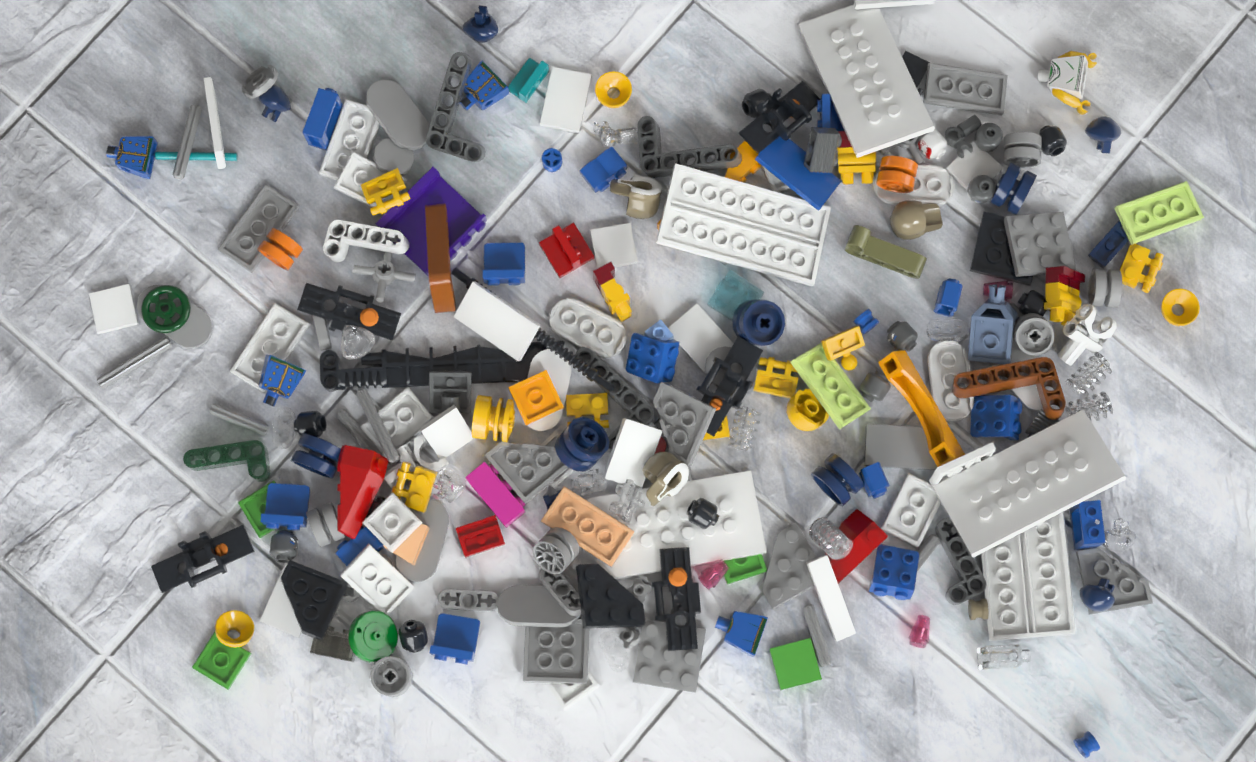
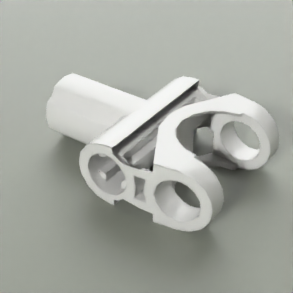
(1082, 339)
(414, 459)

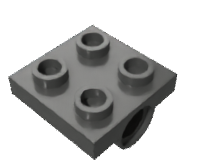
(449, 389)

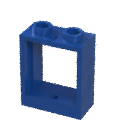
(322, 118)
(1084, 529)

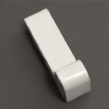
(367, 240)

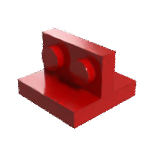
(566, 249)

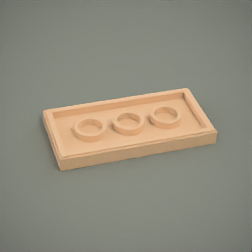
(591, 527)

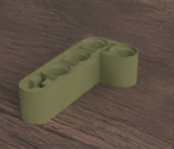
(884, 253)

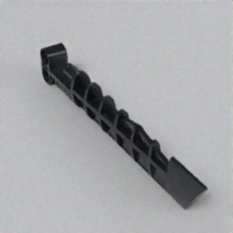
(406, 370)

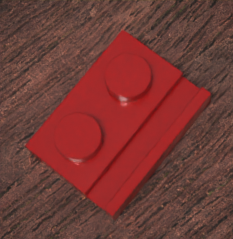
(480, 536)

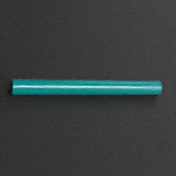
(195, 156)

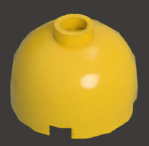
(806, 411)

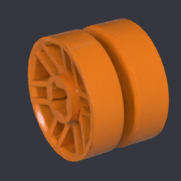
(897, 174)
(280, 248)

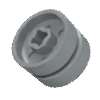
(1022, 149)
(1105, 288)
(1040, 341)
(325, 524)
(556, 550)
(383, 669)

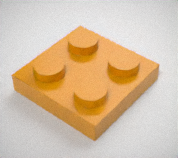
(536, 397)

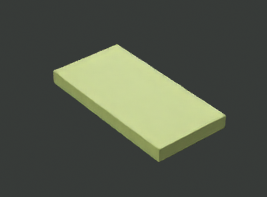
(1158, 212)
(830, 386)

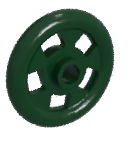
(168, 325)

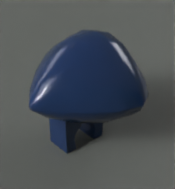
(481, 26)
(275, 102)
(1105, 131)
(1098, 597)

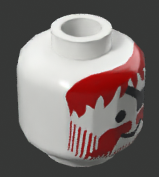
(932, 144)

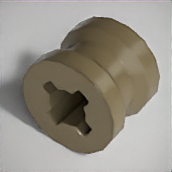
(978, 609)

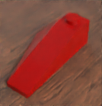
(360, 480)
(865, 538)

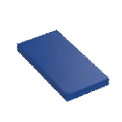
(787, 161)

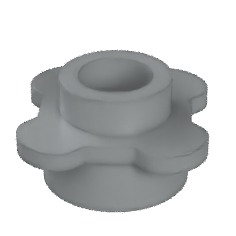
(645, 589)
(630, 637)

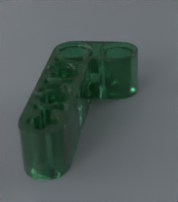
(226, 460)

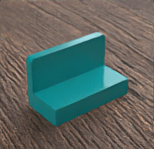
(528, 79)

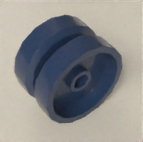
(1014, 189)
(758, 322)
(582, 444)
(318, 453)
(837, 479)

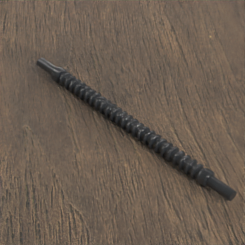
(592, 374)

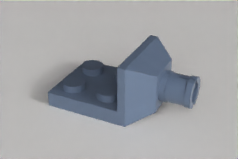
(992, 329)

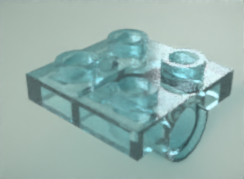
(731, 293)

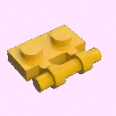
(384, 186)
(1133, 264)
(776, 383)
(588, 405)
(420, 487)

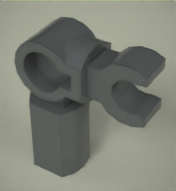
(955, 135)

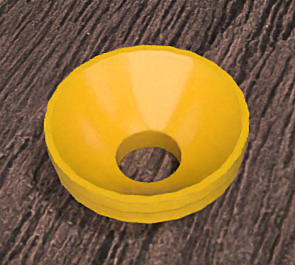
(613, 80)
(1186, 300)
(236, 621)

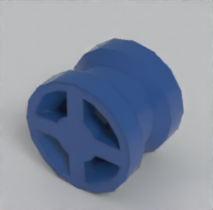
(552, 155)
(866, 321)
(1086, 744)

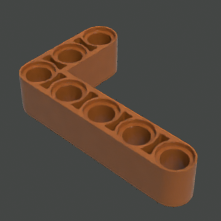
(439, 258)
(1015, 380)

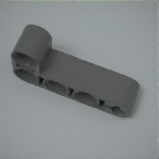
(956, 559)

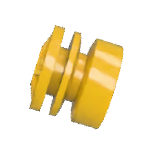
(492, 418)

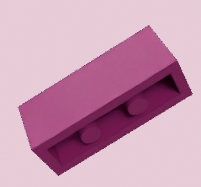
(496, 494)

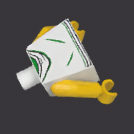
(1068, 78)

